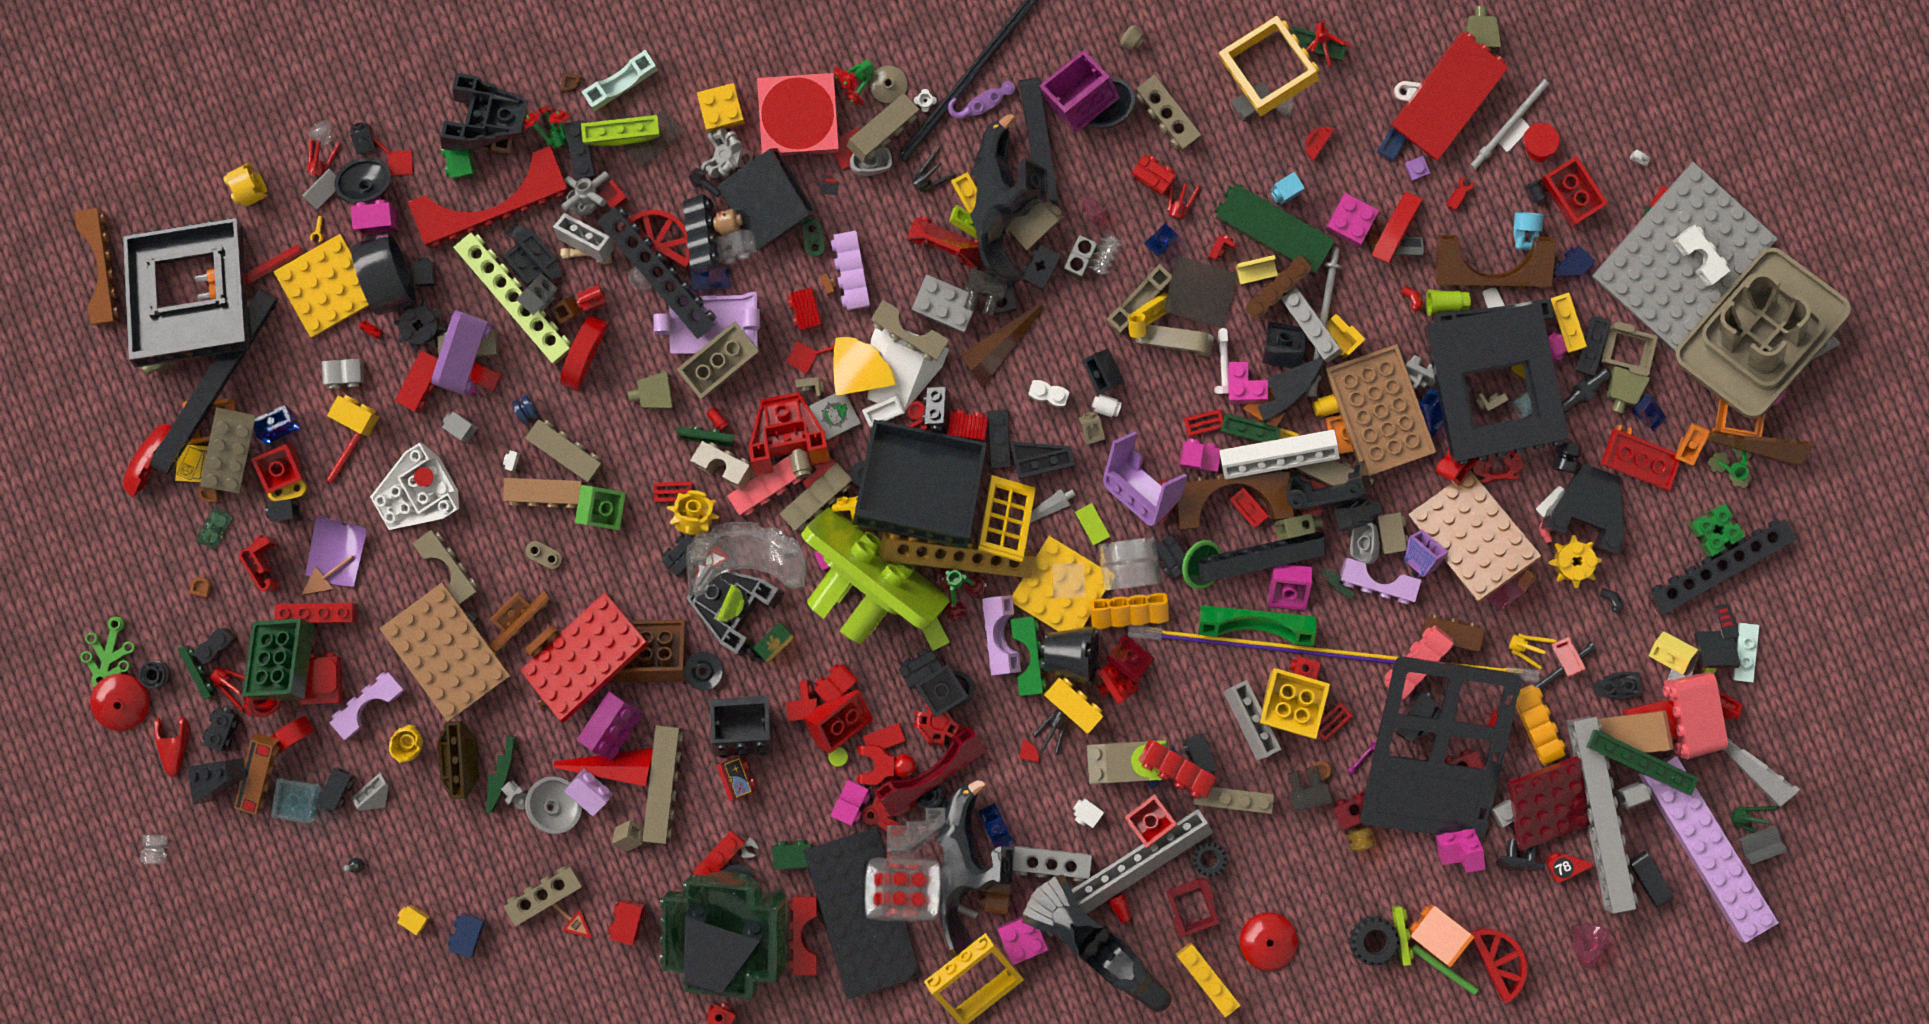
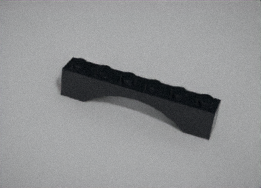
(1445, 316)

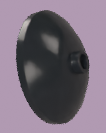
(1121, 108)
(363, 180)

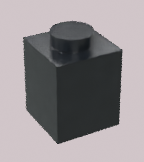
(424, 272)

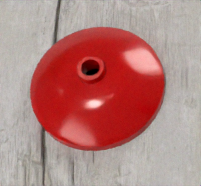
(121, 689)
(1257, 933)

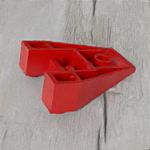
(924, 232)
(784, 426)

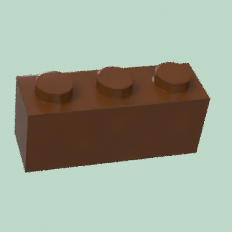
(1464, 636)

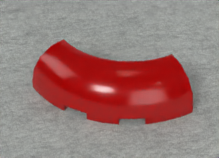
(139, 468)

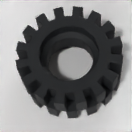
(1209, 847)

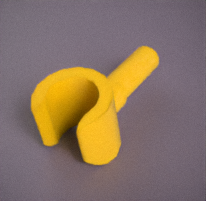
(318, 230)

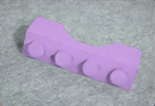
(1356, 574)
(1001, 656)
(349, 720)

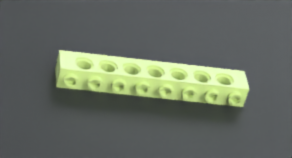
(466, 248)

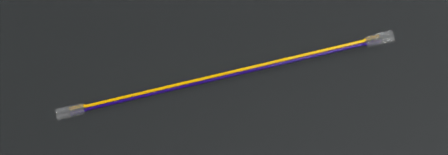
(1156, 634)

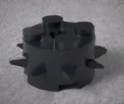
(425, 335)

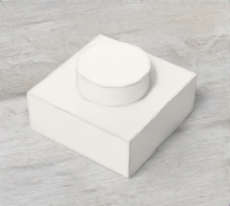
(511, 460)

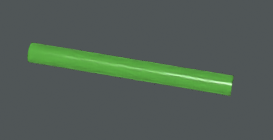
(1444, 969)

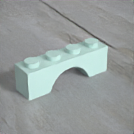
(633, 73)

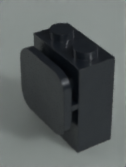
(1420, 705)

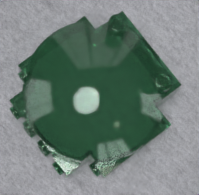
(731, 901)

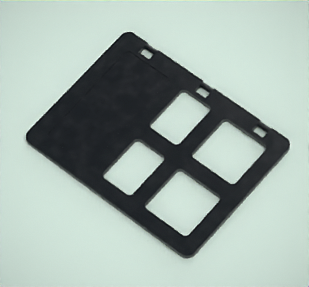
(1431, 793)

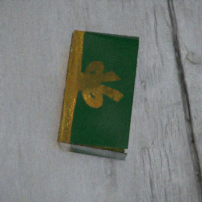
(773, 642)

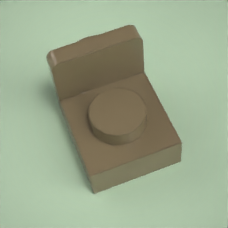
(807, 384)
(1494, 401)
(1092, 427)

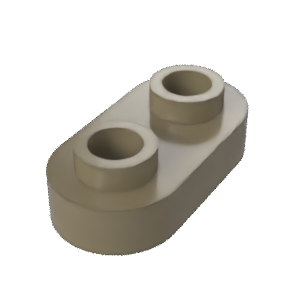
(543, 555)

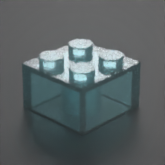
(295, 800)

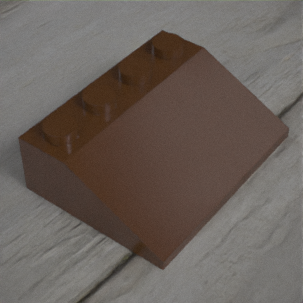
(662, 658)

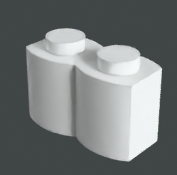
(1043, 392)

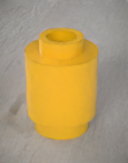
(1325, 406)

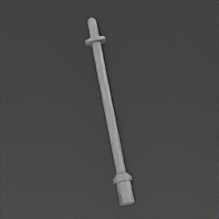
(1326, 305)

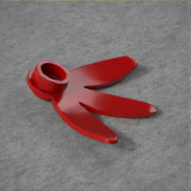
(880, 813)

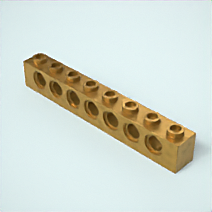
(946, 559)

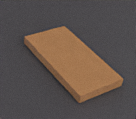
(1642, 731)

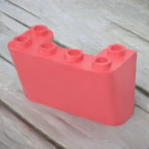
(1697, 714)

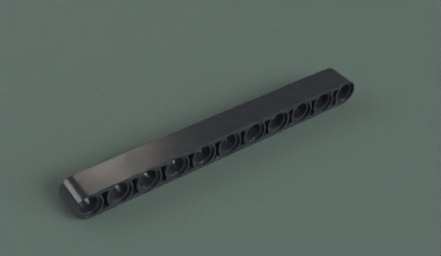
(209, 389)

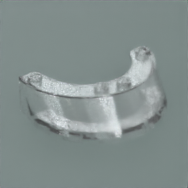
(743, 547)

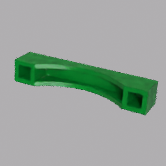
(1221, 620)

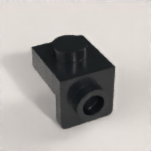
(362, 138)

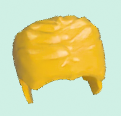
(406, 744)

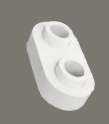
(1410, 88)

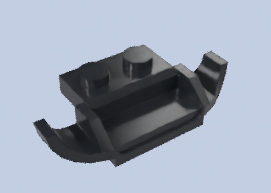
(531, 257)

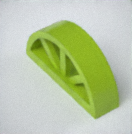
(620, 131)

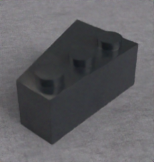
(1039, 459)
(214, 778)

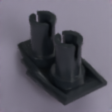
(1356, 514)
(1619, 685)
(1512, 862)

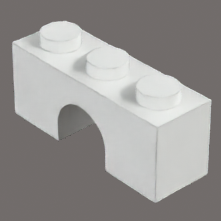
(1713, 265)

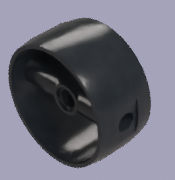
(383, 274)

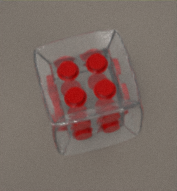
(902, 889)

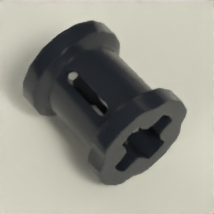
(1536, 191)

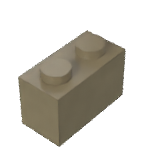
(1391, 533)

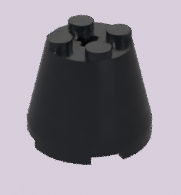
(1072, 654)

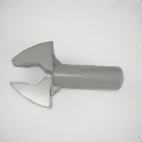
(745, 854)

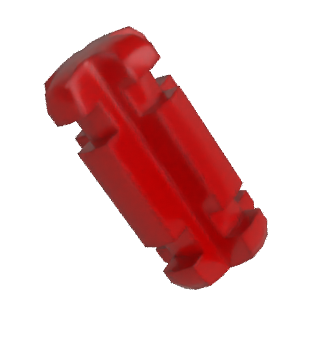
(370, 329)

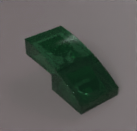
(1333, 580)

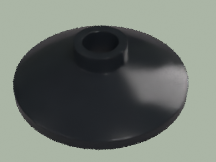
(712, 675)

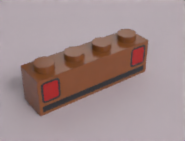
(258, 769)

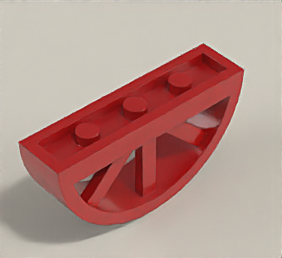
(663, 247)
(583, 352)
(1495, 973)

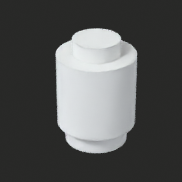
(1106, 405)

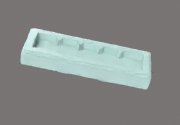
(1746, 648)

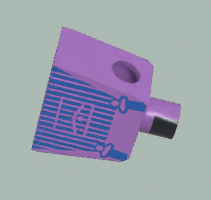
(1424, 554)

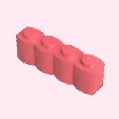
(762, 487)
(1431, 647)

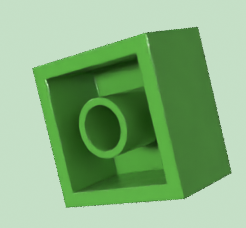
(600, 507)

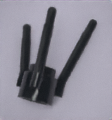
(922, 181)
(1057, 721)

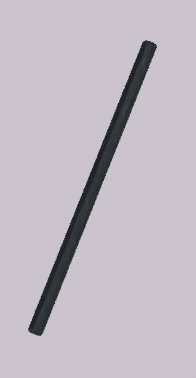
(966, 79)

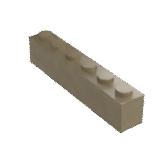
(661, 784)

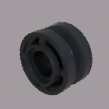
(147, 678)
(933, 799)

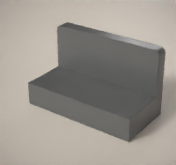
(1243, 105)
(1762, 845)

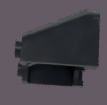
(1305, 498)

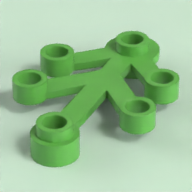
(107, 656)

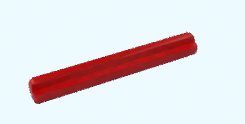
(273, 264)

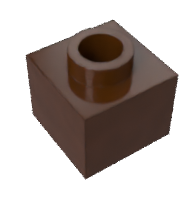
(565, 309)

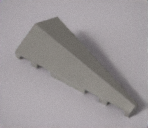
(1765, 779)

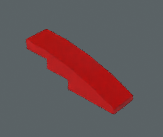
(1397, 227)

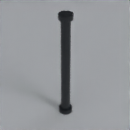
(1560, 670)

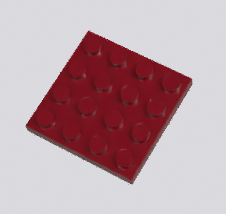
(1549, 803)

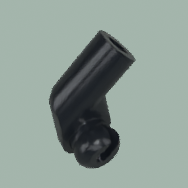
(1617, 603)

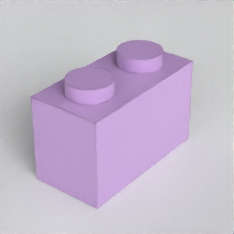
(588, 792)

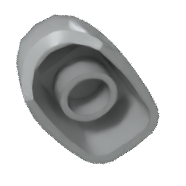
(878, 164)
(1365, 543)

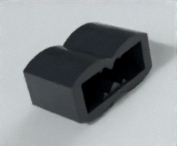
(218, 642)

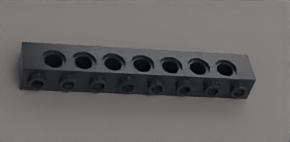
(609, 223)
(1783, 537)

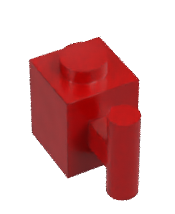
(591, 299)

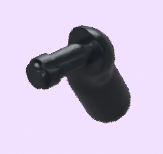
(751, 653)

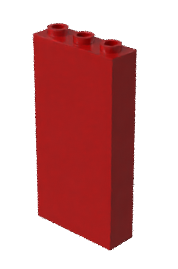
(1449, 95)

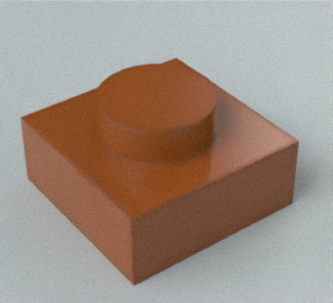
(828, 284)

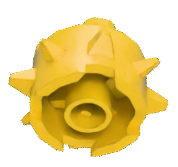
(692, 512)
(1586, 561)

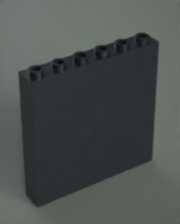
(920, 484)

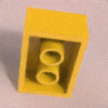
(1074, 704)

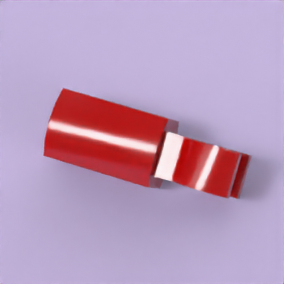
(1458, 195)

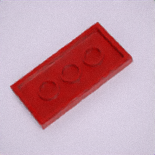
(1641, 459)

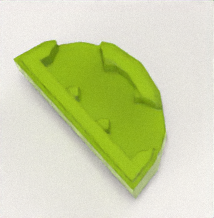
(732, 604)

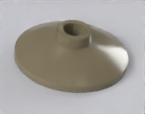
(885, 93)

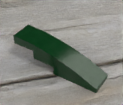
(500, 779)

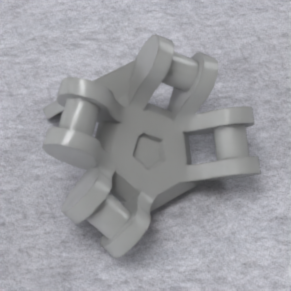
(726, 155)

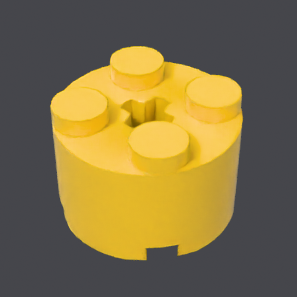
(246, 185)

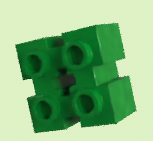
(1704, 527)

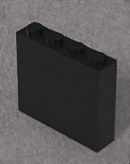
(767, 198)

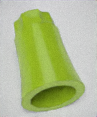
(1446, 301)

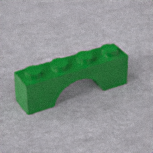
(1024, 631)

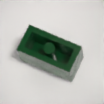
(789, 855)

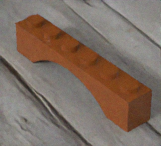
(102, 306)

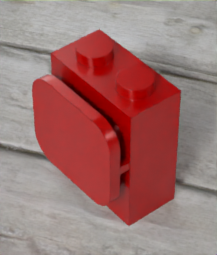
(324, 680)

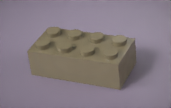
(227, 450)

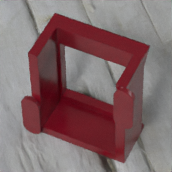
(1208, 896)

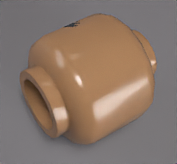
(727, 222)

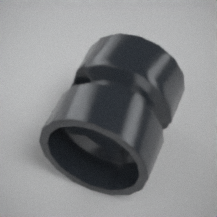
(1566, 451)

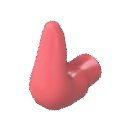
(1545, 534)

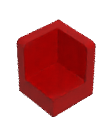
(613, 195)

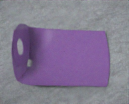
(334, 544)

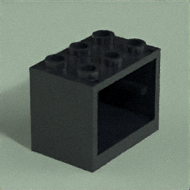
(741, 726)

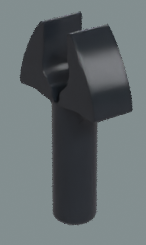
(698, 178)

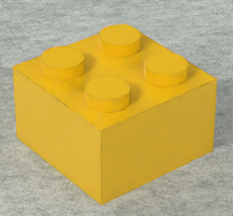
(720, 107)
(356, 417)

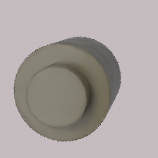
(800, 463)

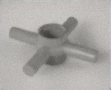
(585, 191)

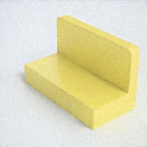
(1256, 270)
(1672, 652)

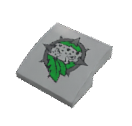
(835, 415)

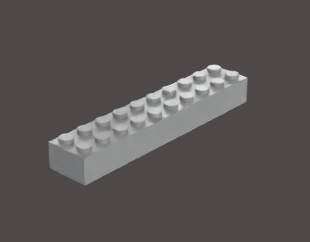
(1604, 823)

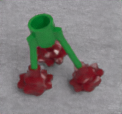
(952, 580)

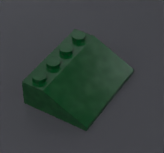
(278, 659)

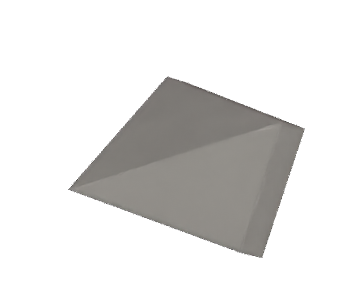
(372, 795)

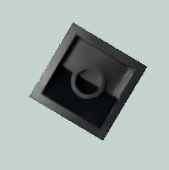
(1284, 345)

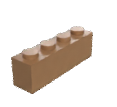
(541, 491)

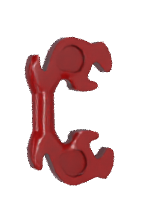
(1514, 465)

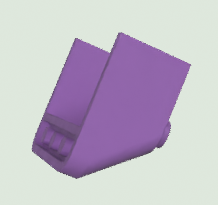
(459, 353)
(1135, 487)

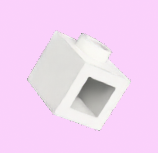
(1087, 813)

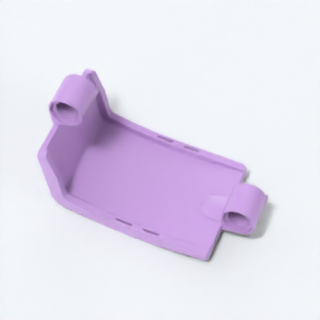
(727, 310)

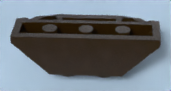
(458, 759)

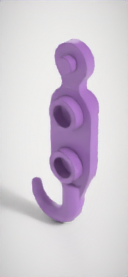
(983, 101)

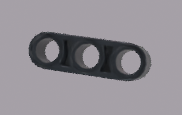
(1651, 879)

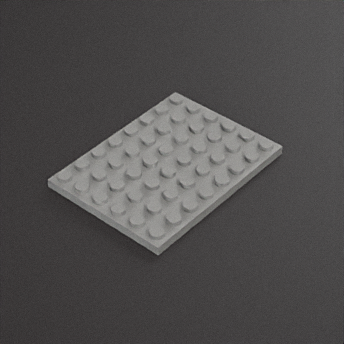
(1660, 282)

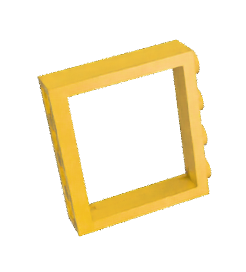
(1283, 93)
(987, 994)

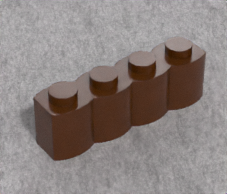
(1274, 290)

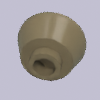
(1132, 38)

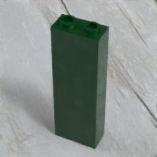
(1272, 227)

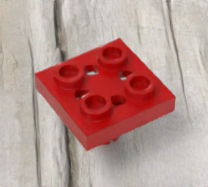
(1116, 683)

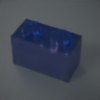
(275, 424)

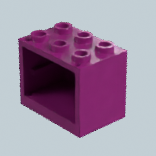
(1079, 91)

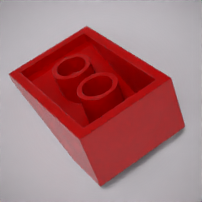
(838, 720)

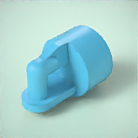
(1526, 221)

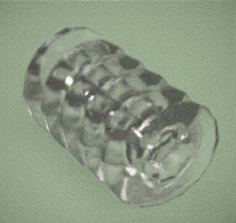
(1105, 255)

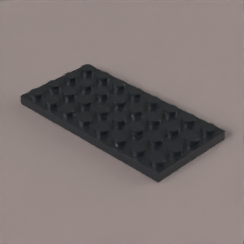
(866, 950)

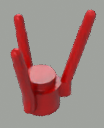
(316, 166)
(1178, 208)
(222, 678)

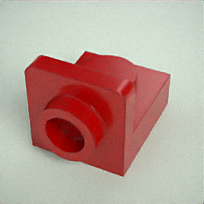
(1217, 249)

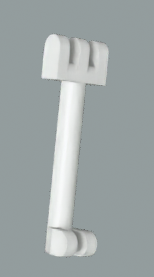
(1222, 339)

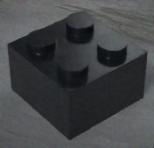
(941, 690)

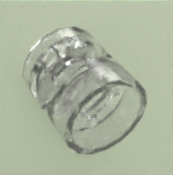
(153, 849)

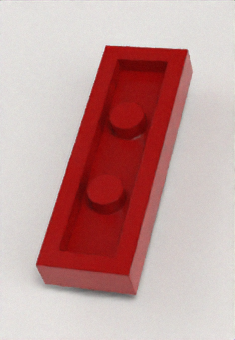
(720, 854)

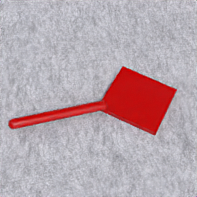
(398, 161)
(803, 356)

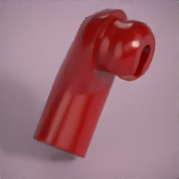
(1417, 302)

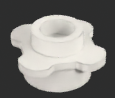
(925, 95)

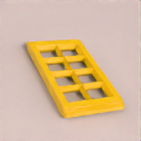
(1000, 550)

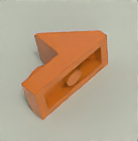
(1692, 443)

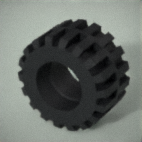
(1391, 941)

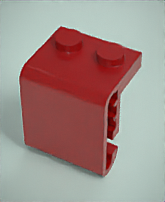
(256, 564)

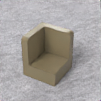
(628, 836)

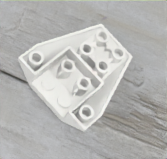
(909, 368)
(407, 504)

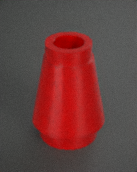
(1120, 907)

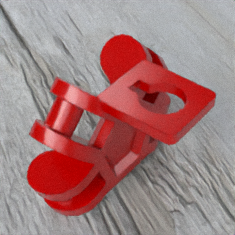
(936, 725)

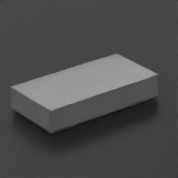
(321, 189)

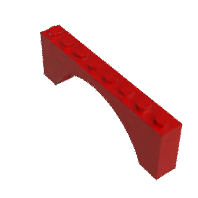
(541, 184)

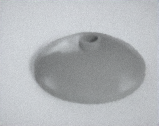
(564, 811)

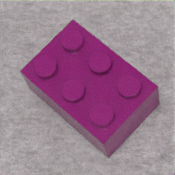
(610, 726)

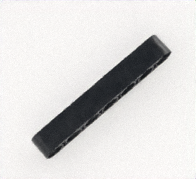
(1038, 132)
(1262, 556)

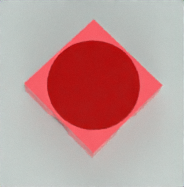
(798, 114)

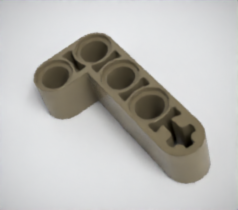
(1177, 339)

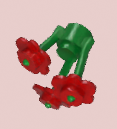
(847, 78)
(556, 137)

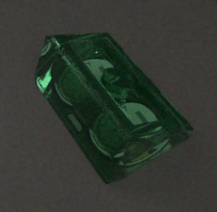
(213, 528)

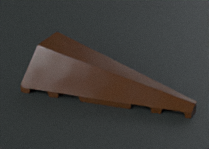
(989, 353)
(1779, 450)

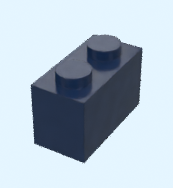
(466, 934)

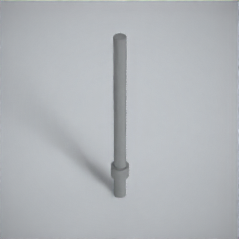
(1486, 151)

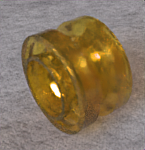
(1361, 839)

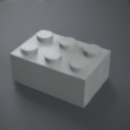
(943, 304)

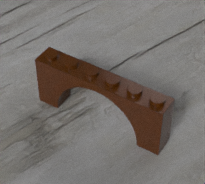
(1532, 271)
(1268, 486)

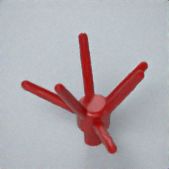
(1323, 36)

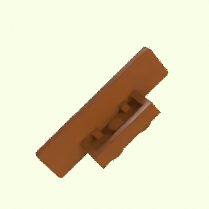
(513, 616)

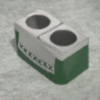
(1076, 253)

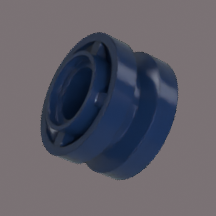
(525, 409)

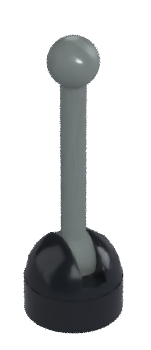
(352, 865)

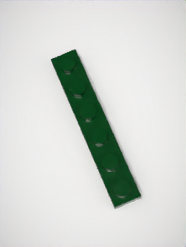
(1642, 762)

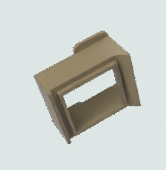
(1629, 330)

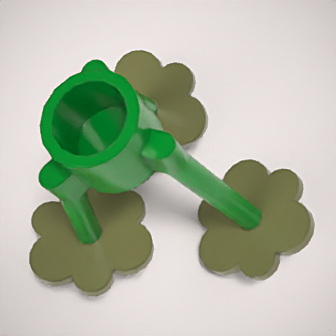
(1738, 472)

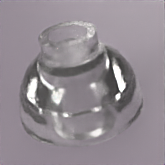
(321, 131)
(637, 280)

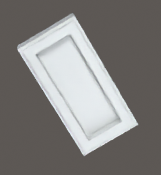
(884, 410)

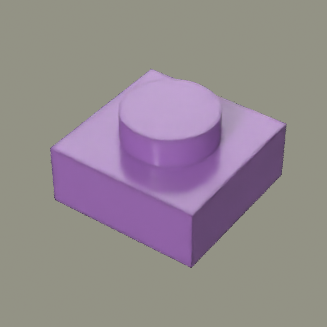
(1417, 168)

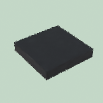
(1715, 650)

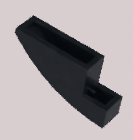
(1290, 388)

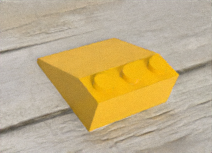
(1294, 703)

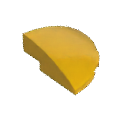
(859, 367)

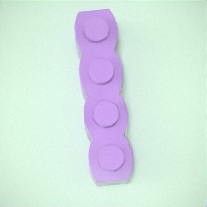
(851, 271)

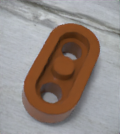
(546, 636)

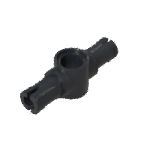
(1585, 390)

